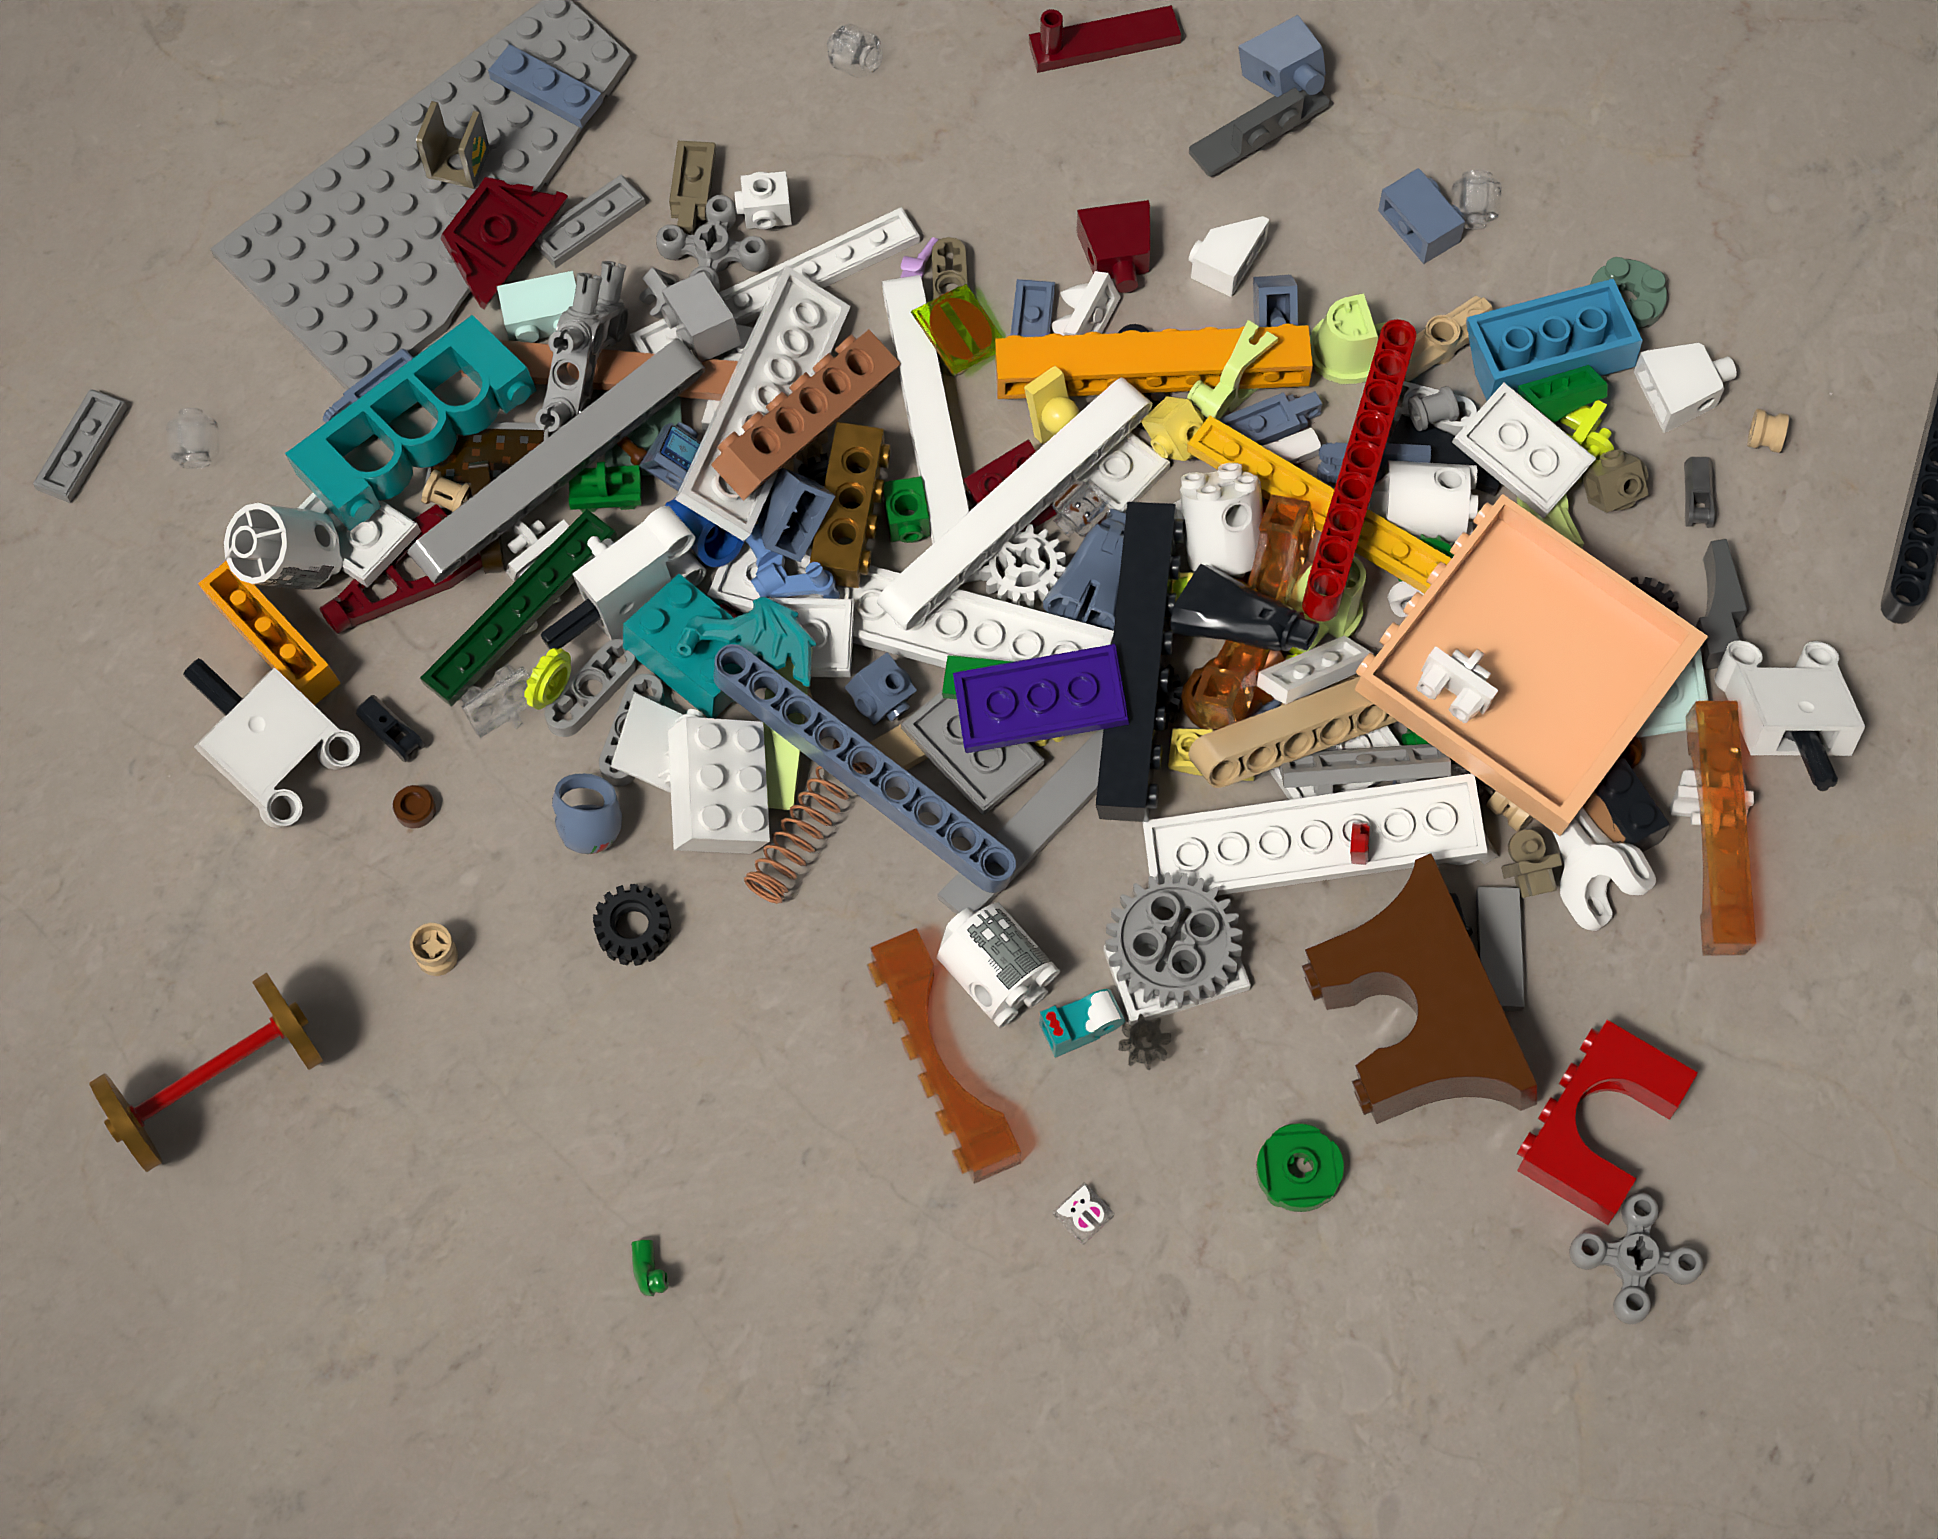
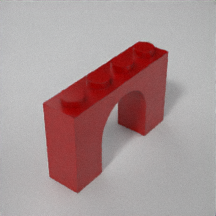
(1558, 1154)

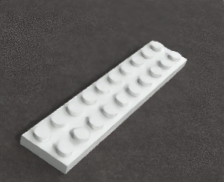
(959, 626)

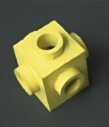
(1172, 427)

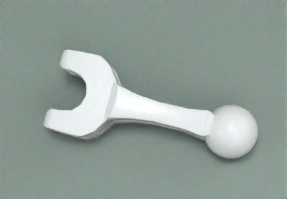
(1590, 864)

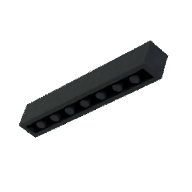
(1141, 644)

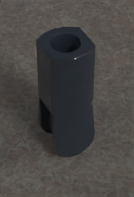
(388, 726)

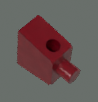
(1117, 241)

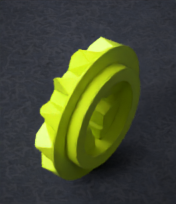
(548, 678)

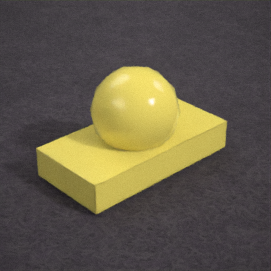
(1049, 404)

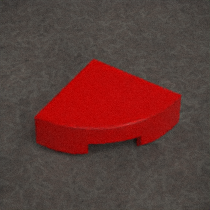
(1359, 843)

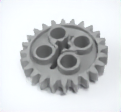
(1139, 925)

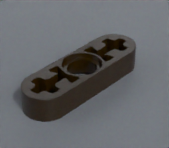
(492, 555)

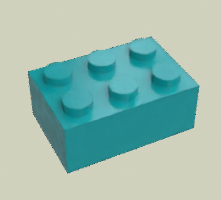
(656, 631)

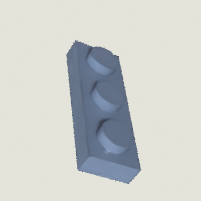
(545, 86)

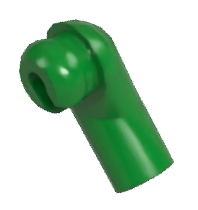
(644, 1270)

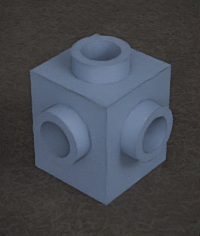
(881, 690)

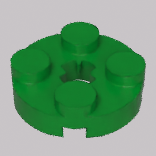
(1279, 1153)

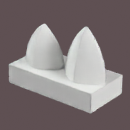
(1092, 305)

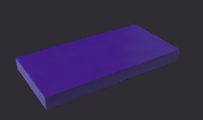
(1040, 698)

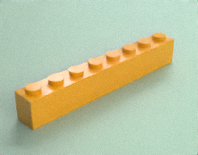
(1150, 360)

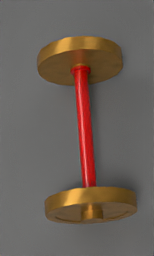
(127, 1121)

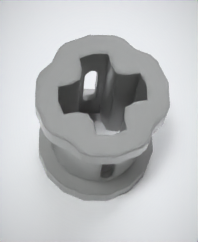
(1433, 408)

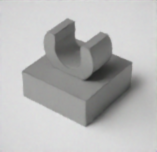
(656, 282)

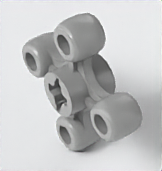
(711, 243)
(1654, 1260)

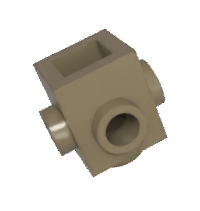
(1615, 481)

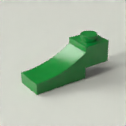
(1564, 392)

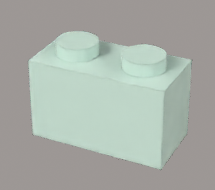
(535, 305)

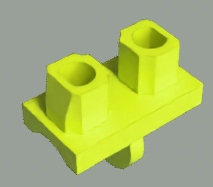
(1585, 422)

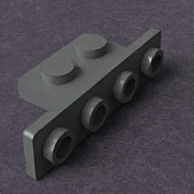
(1255, 129)

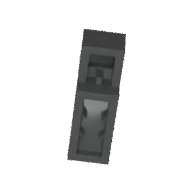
(1724, 604)

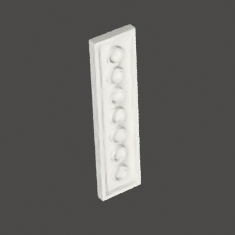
(787, 340)
(1312, 836)

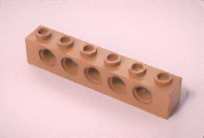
(804, 414)

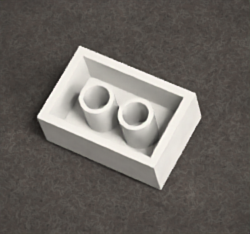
(718, 785)

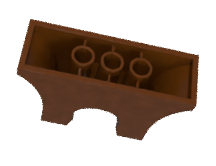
(1427, 960)

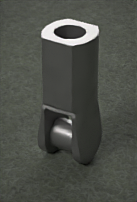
(1698, 490)

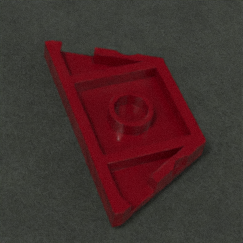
(497, 232)

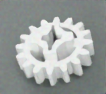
(1024, 571)

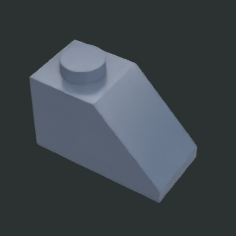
(1275, 300)

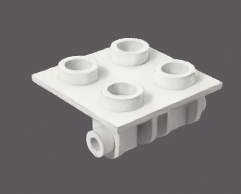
(644, 741)

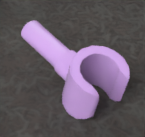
(916, 266)

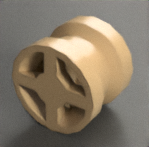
(1768, 430)

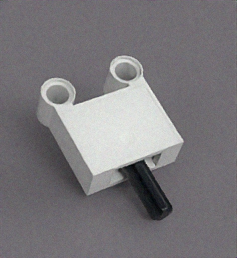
(627, 576)
(1793, 709)
(265, 737)

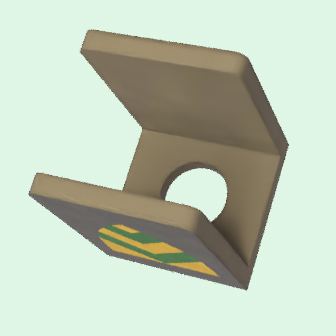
(437, 148)

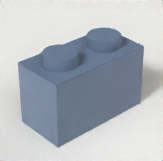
(1421, 215)

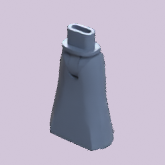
(1091, 580)

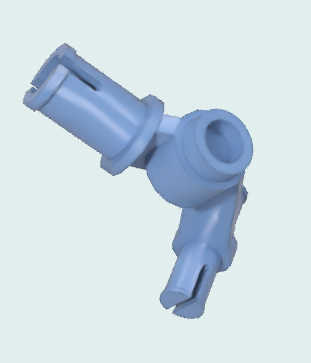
(774, 581)

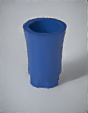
(712, 543)

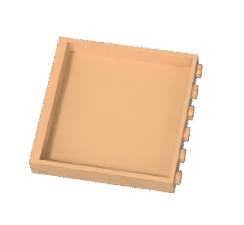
(1566, 647)

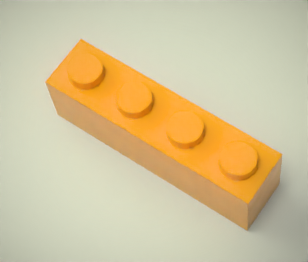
(269, 633)

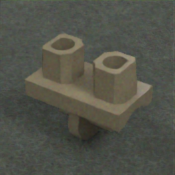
(1531, 870)

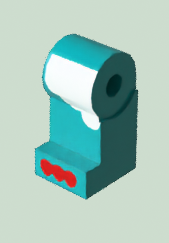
(1080, 1021)

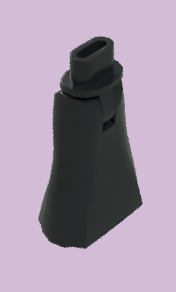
(1228, 610)

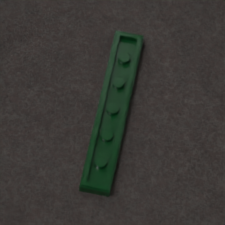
(515, 610)

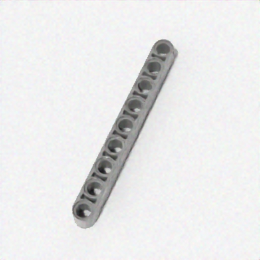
(555, 461)

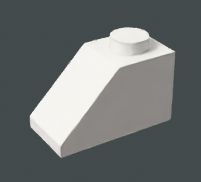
(1228, 254)

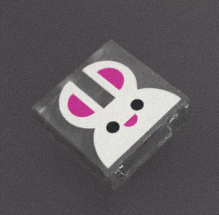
(1083, 1213)

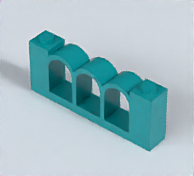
(356, 494)

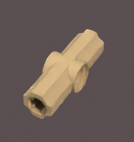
(1450, 327)

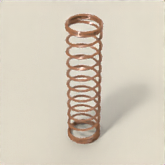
(772, 883)

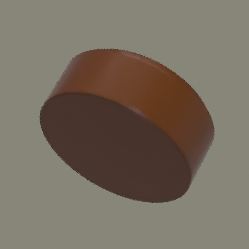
(414, 806)

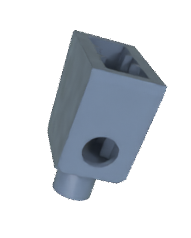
(1284, 59)
(797, 509)

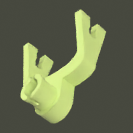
(1226, 394)

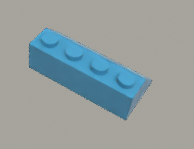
(1553, 337)

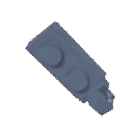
(1274, 417)

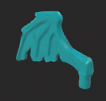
(763, 631)

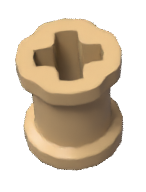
(445, 492)

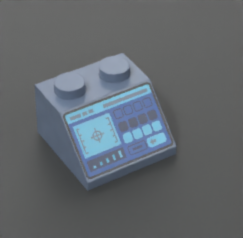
(672, 454)

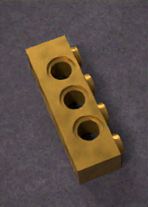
(851, 448)

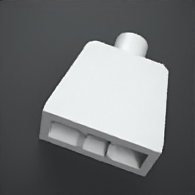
(1682, 382)

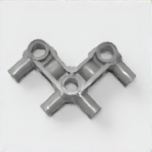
(581, 333)

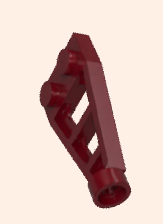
(407, 591)

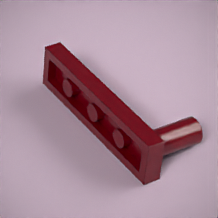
(1101, 39)

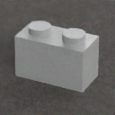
(700, 317)

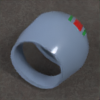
(587, 827)

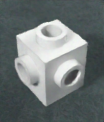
(764, 200)

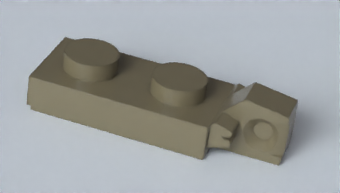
(691, 183)

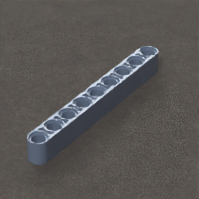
(872, 786)

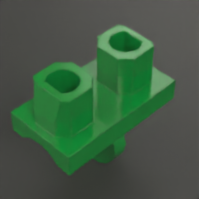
(606, 488)

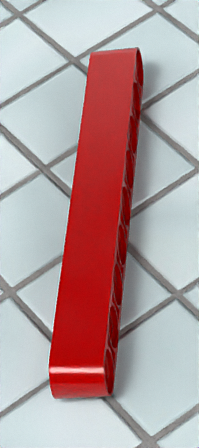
(1359, 471)

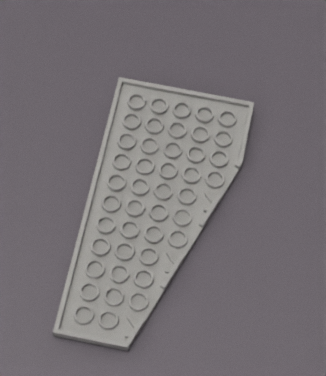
(357, 244)

